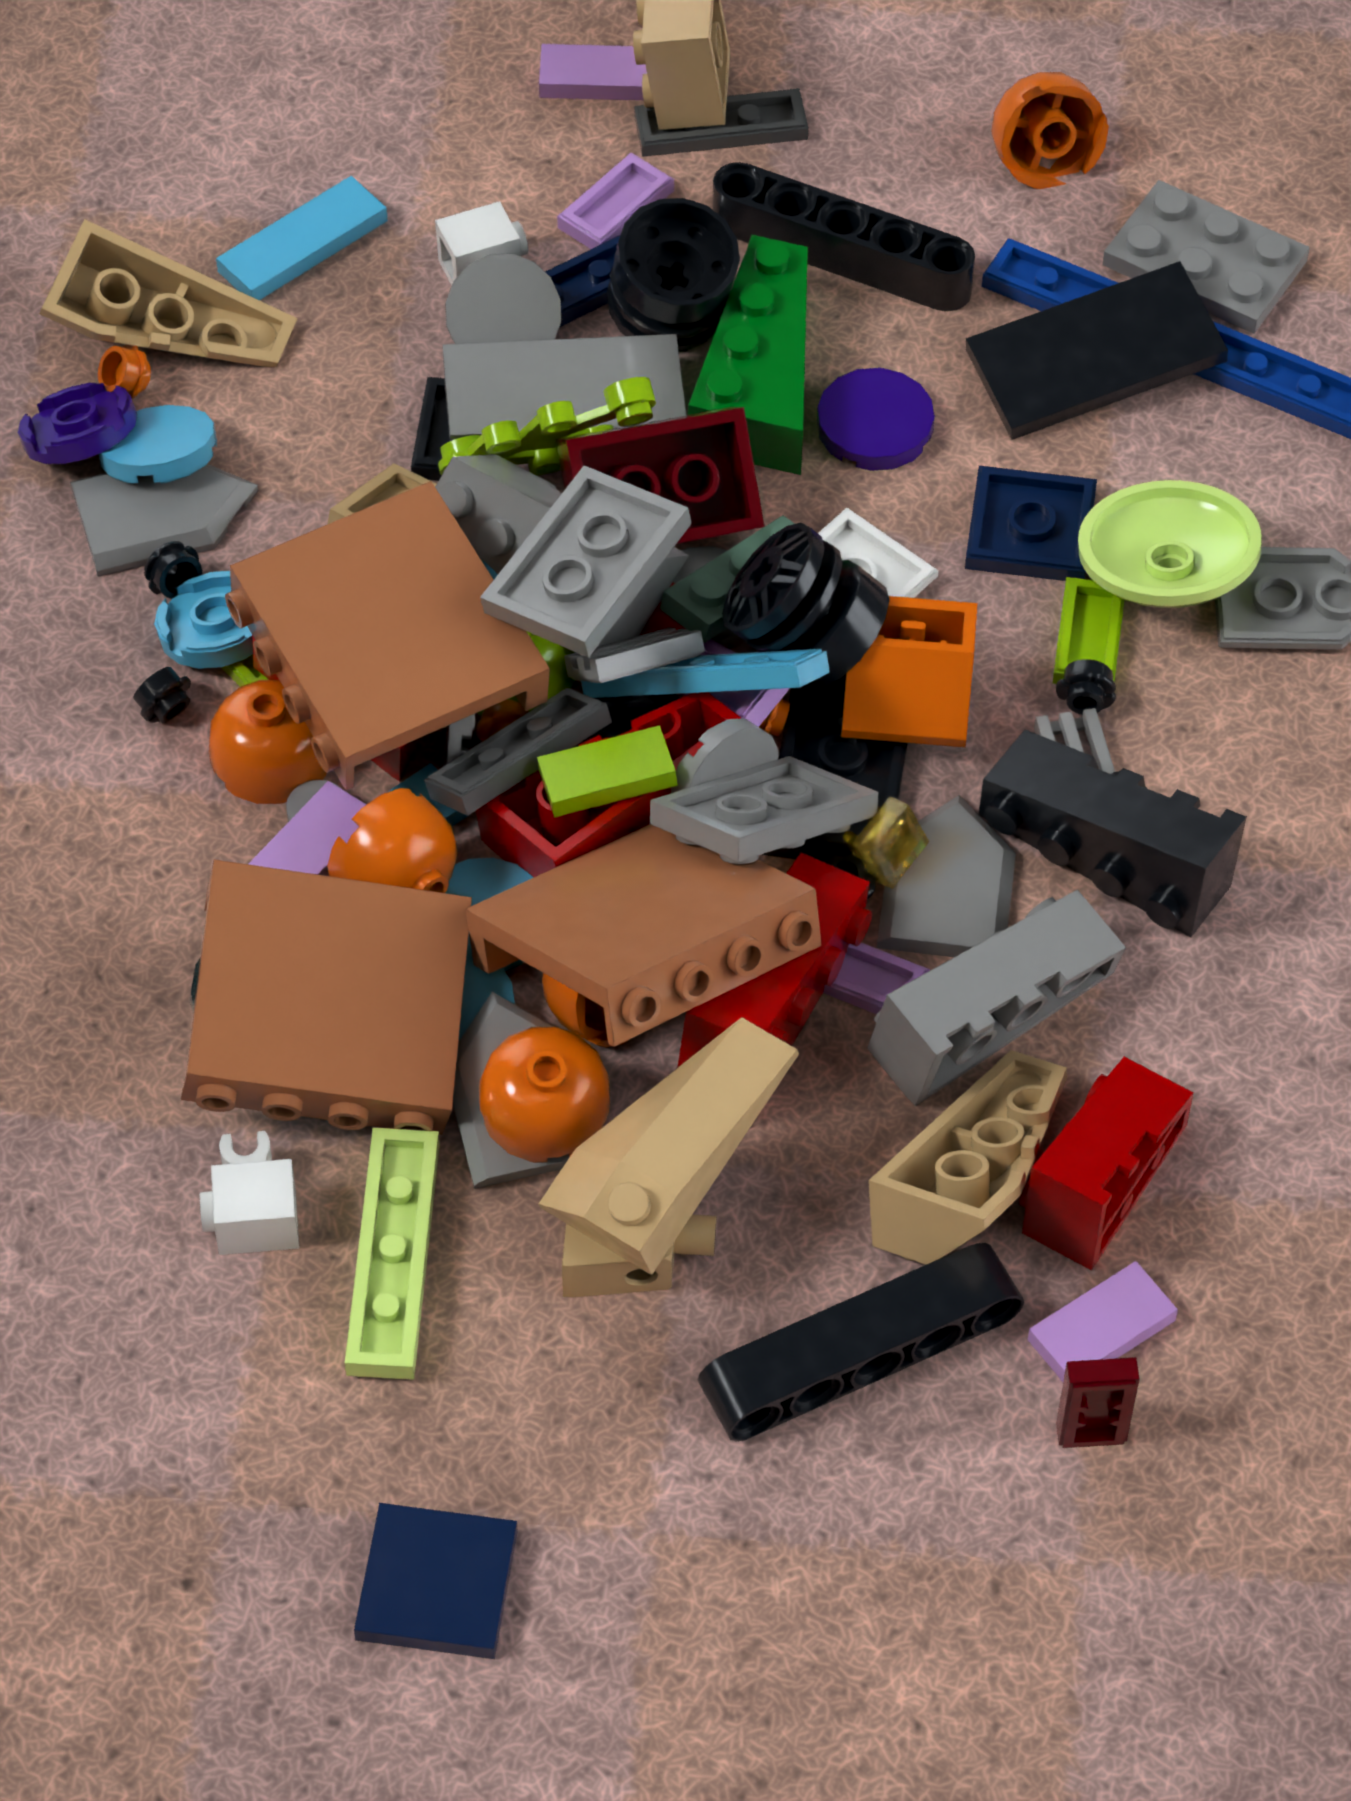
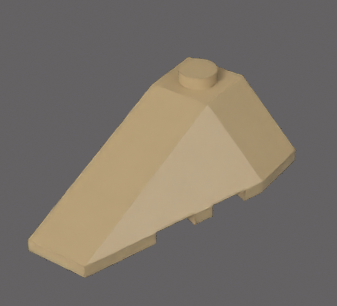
(149, 301)
(659, 1157)
(966, 1161)

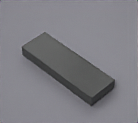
(748, 122)
(514, 750)

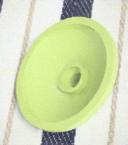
(1169, 543)

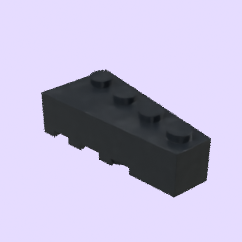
(1115, 830)

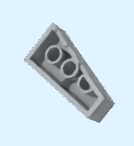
(503, 504)
(991, 994)

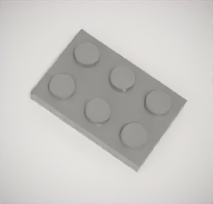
(1229, 259)
(586, 561)
(763, 809)

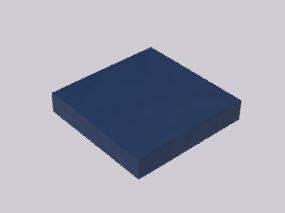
(1028, 523)
(436, 1581)

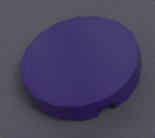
(875, 418)
(77, 423)

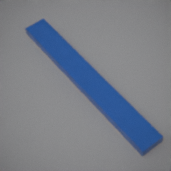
(1251, 366)

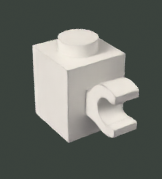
(476, 234)
(251, 1201)

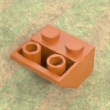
(915, 675)

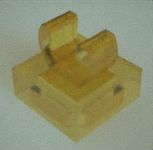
(889, 842)

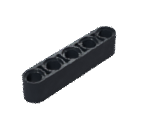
(847, 236)
(860, 1341)

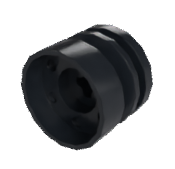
(673, 272)
(805, 598)

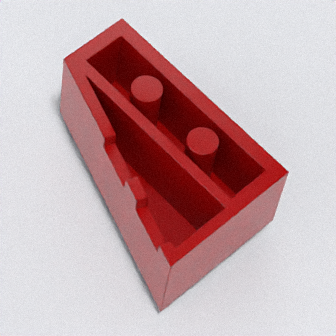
(1103, 1161)

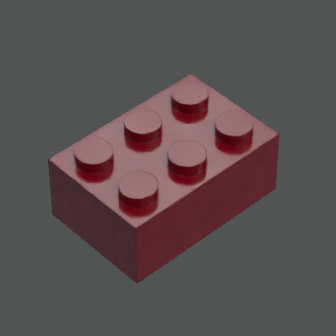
(687, 459)

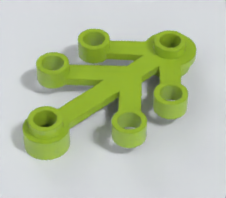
(536, 445)

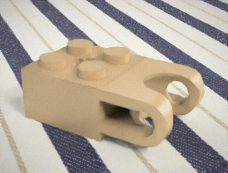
(684, 61)

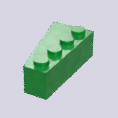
(761, 353)

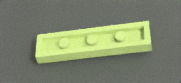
(392, 1254)

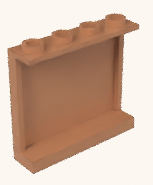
(382, 629)
(648, 927)
(327, 999)

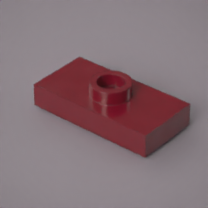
(1097, 1402)

